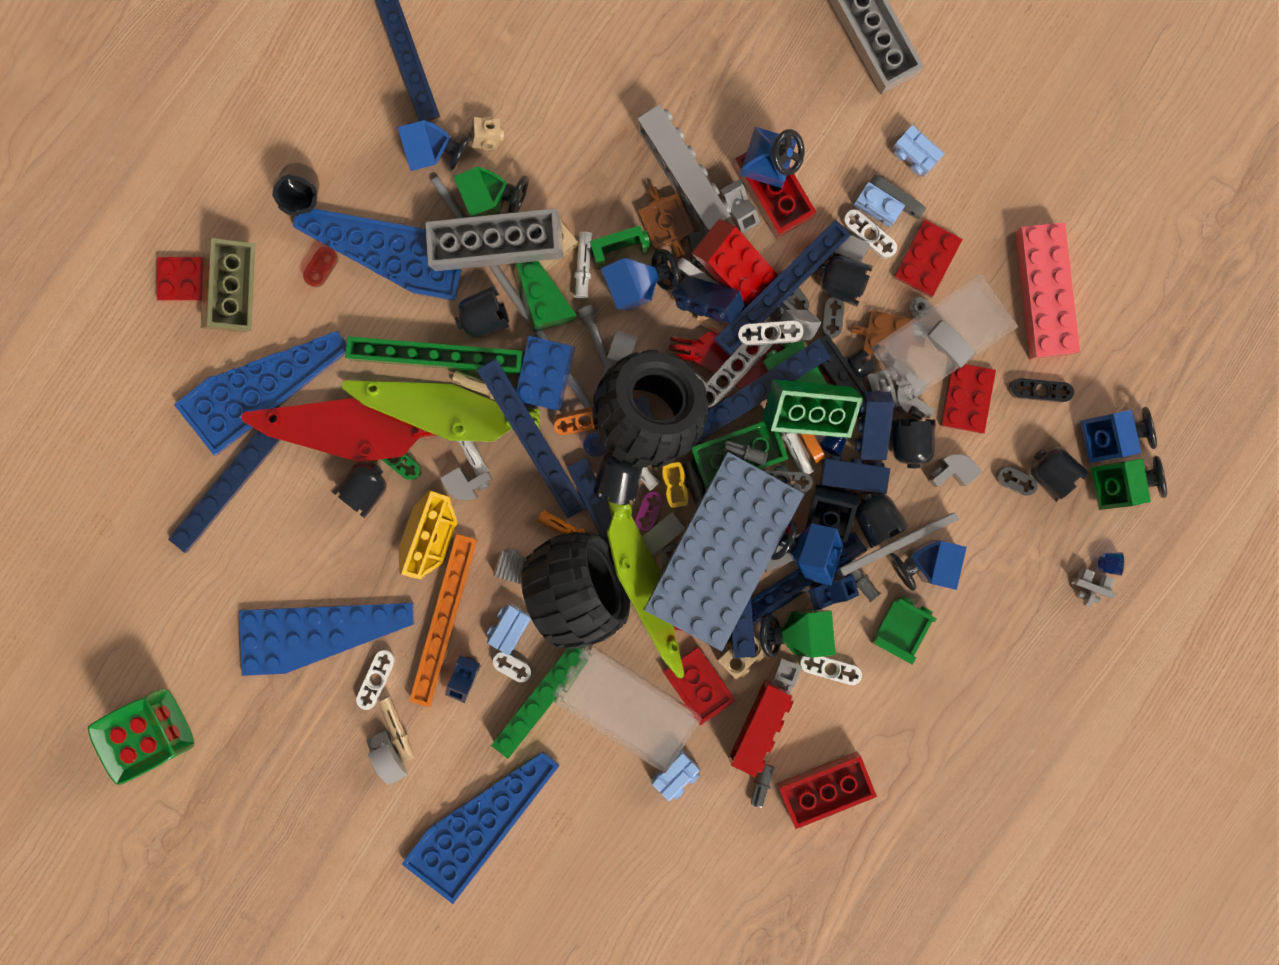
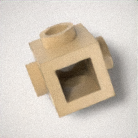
(486, 133)

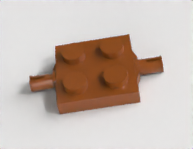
(666, 221)
(878, 327)

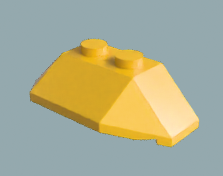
(427, 535)

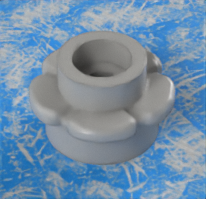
(913, 306)

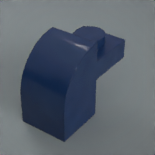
(840, 591)
(462, 678)

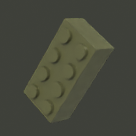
(227, 285)

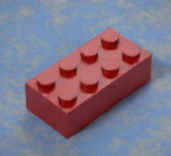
(781, 207)
(734, 261)
(760, 728)
(827, 790)

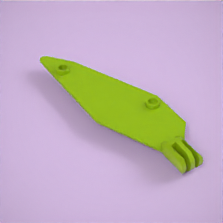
(436, 408)
(639, 577)

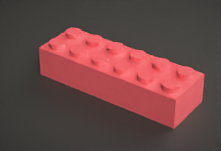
(1047, 290)

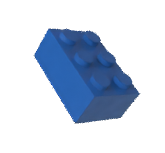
(545, 372)

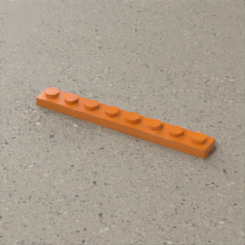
(443, 620)

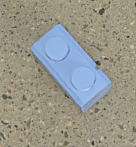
(917, 151)
(879, 205)
(508, 629)
(677, 776)

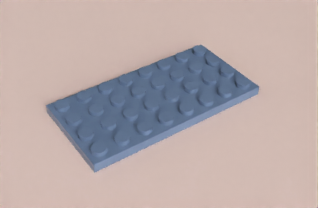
(723, 551)

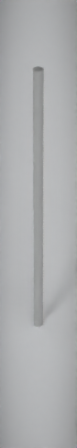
(508, 288)

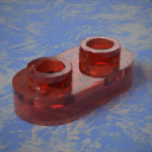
(319, 266)

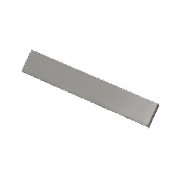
(893, 546)

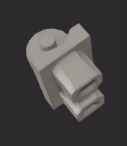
(882, 383)
(1084, 581)

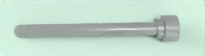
(588, 314)

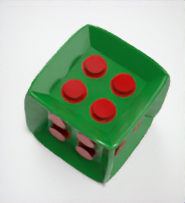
(140, 736)

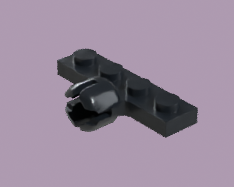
(846, 370)

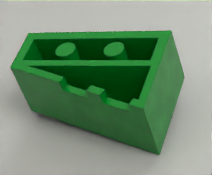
(541, 297)

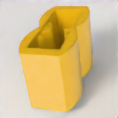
(676, 491)

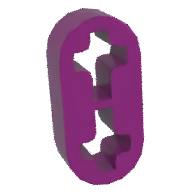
(653, 514)

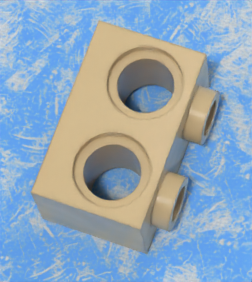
(725, 658)

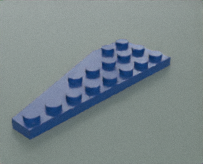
(383, 247)
(220, 400)
(295, 637)
(466, 838)

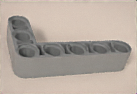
(728, 370)

